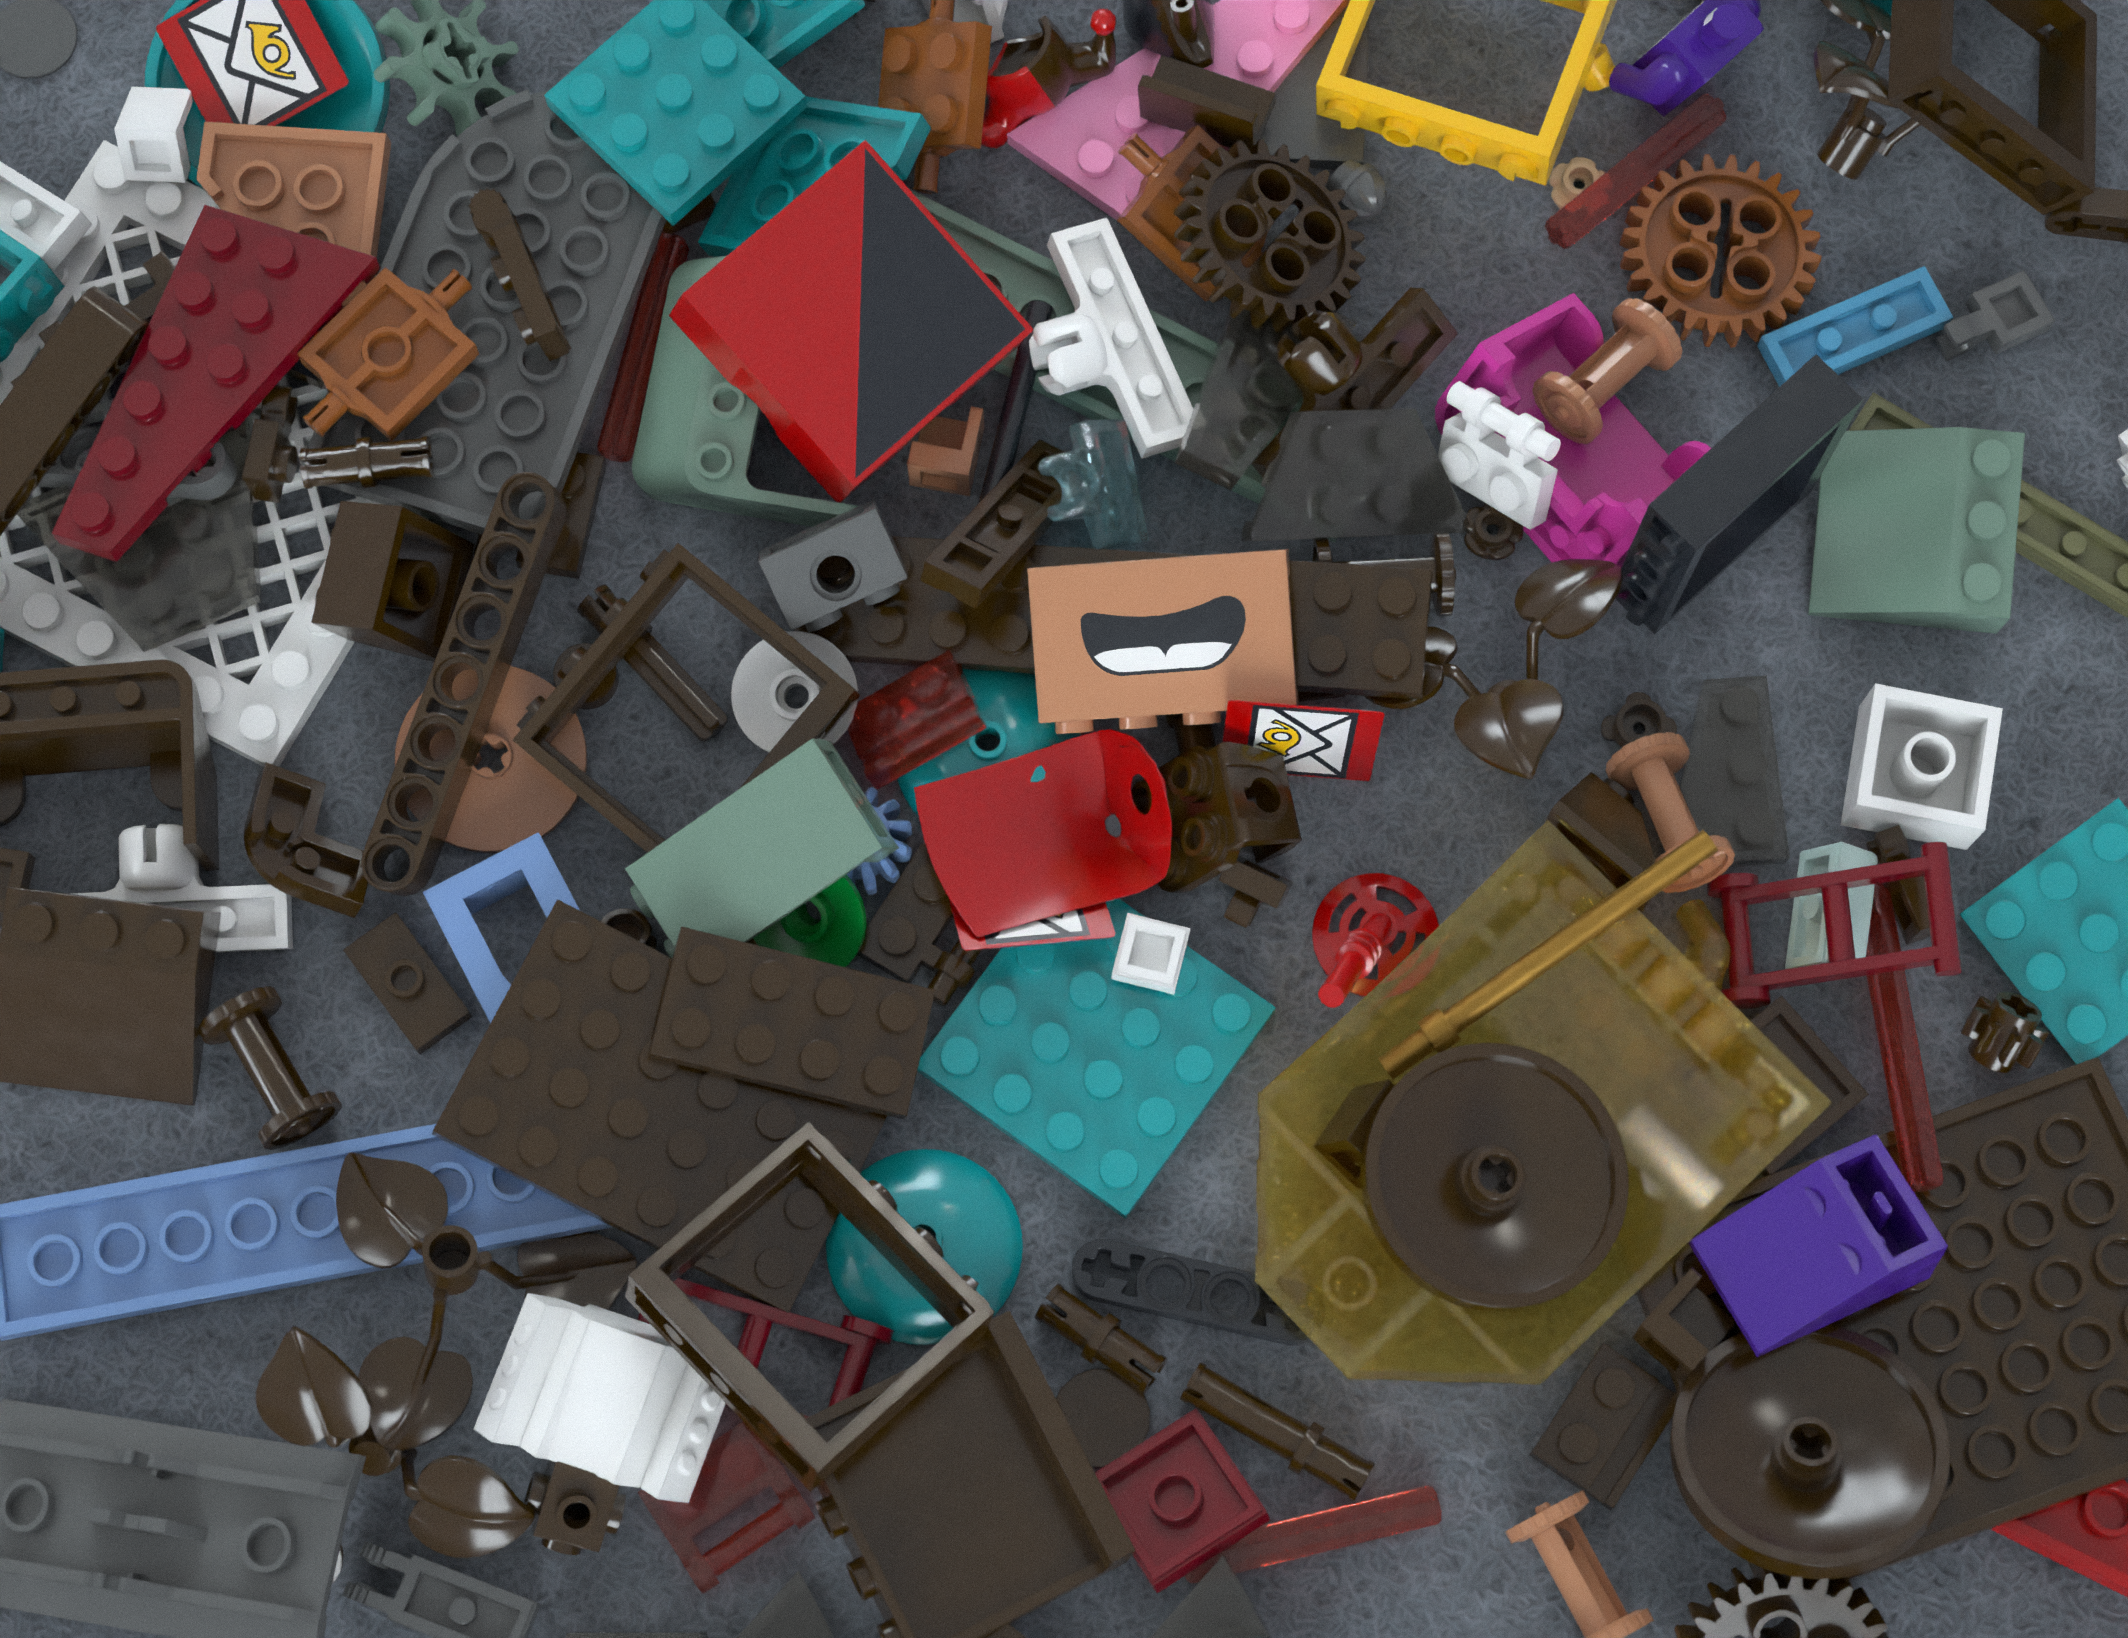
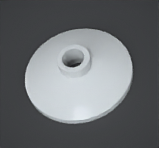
(766, 678)

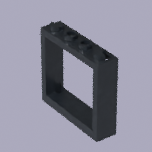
(1735, 494)

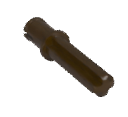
(662, 673)

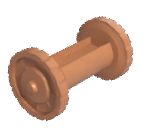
(1574, 400)
(1650, 768)
(1578, 1570)

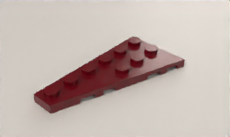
(208, 358)

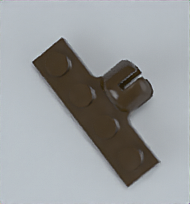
(1364, 375)

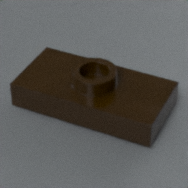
(407, 983)

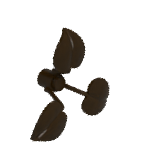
(1859, 129)
(1520, 717)
(401, 1206)
(460, 1501)

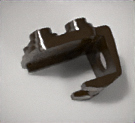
(1213, 813)

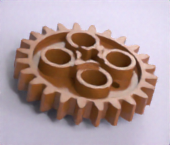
(1774, 259)

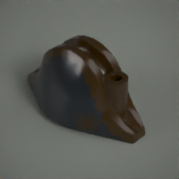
(1173, 28)

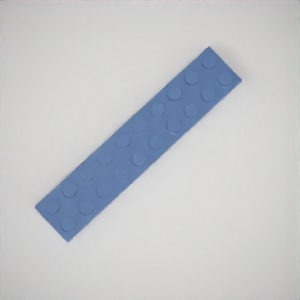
(235, 1231)

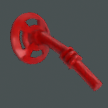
(1353, 954)

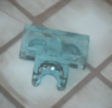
(1099, 484)

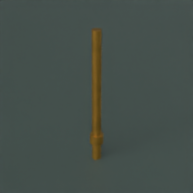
(1441, 1030)

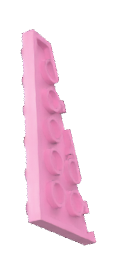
(1083, 133)

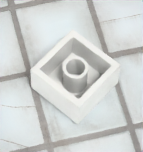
(1922, 766)

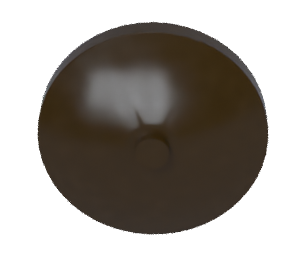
(1494, 1177)
(1810, 1453)

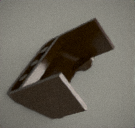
(112, 721)

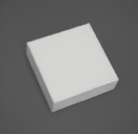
(1150, 953)

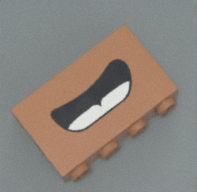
(1161, 638)

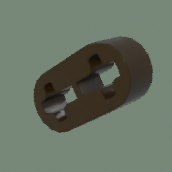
(2096, 216)

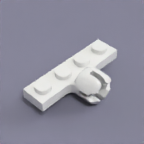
(1110, 340)
(164, 872)

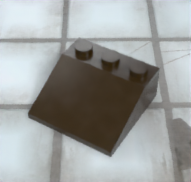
(104, 994)

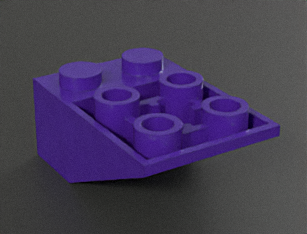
(1820, 1246)

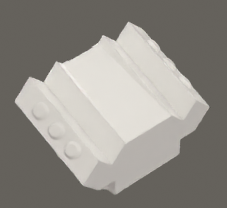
(601, 1398)

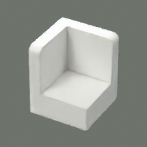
(153, 134)

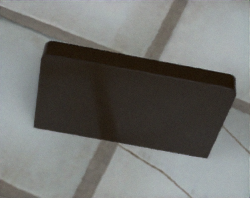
(1192, 96)

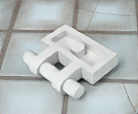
(1496, 468)

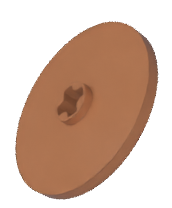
(522, 796)

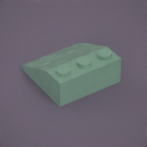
(1918, 528)

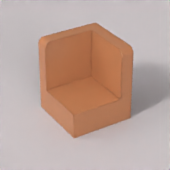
(947, 454)

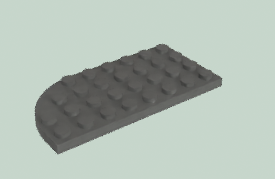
(512, 403)

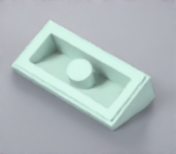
(1807, 931)

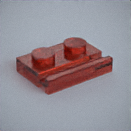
(914, 720)

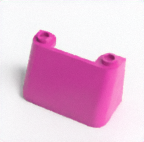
(1600, 484)

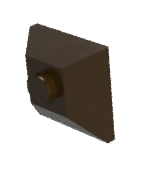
(1605, 829)

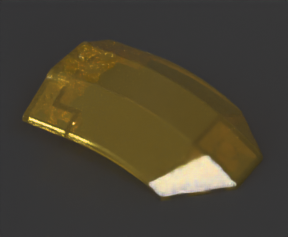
(1665, 1052)

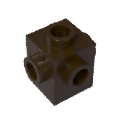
(570, 1526)

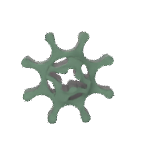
(444, 61)

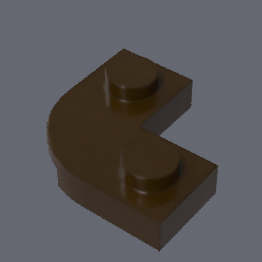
(290, 854)

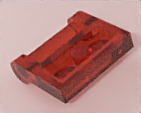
(731, 1475)

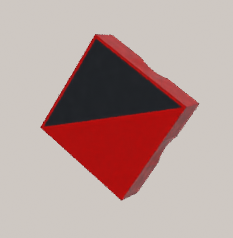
(850, 321)

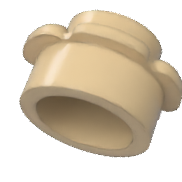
(1565, 175)

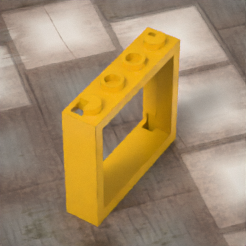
(1452, 133)

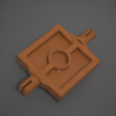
(943, 75)
(1151, 211)
(388, 353)

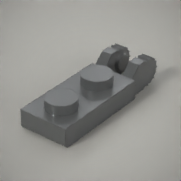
(444, 1600)

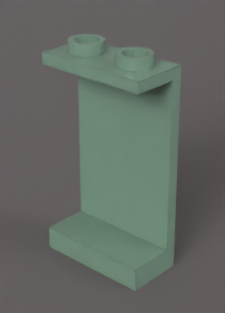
(762, 849)

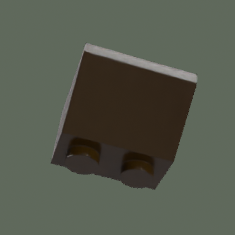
(391, 579)

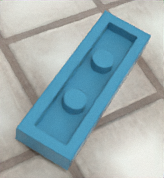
(1859, 327)

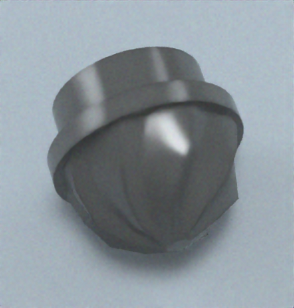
(1363, 189)

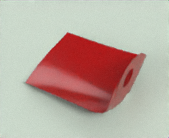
(1042, 847)

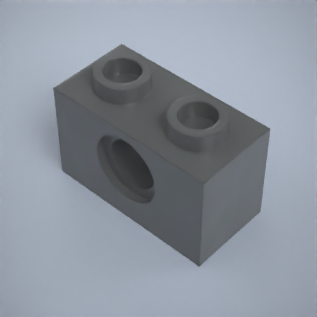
(855, 535)

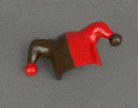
(1039, 70)

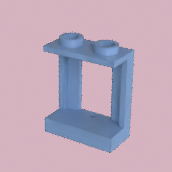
(481, 886)

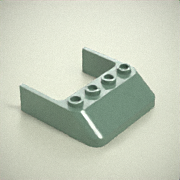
(703, 429)

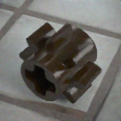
(2004, 1032)

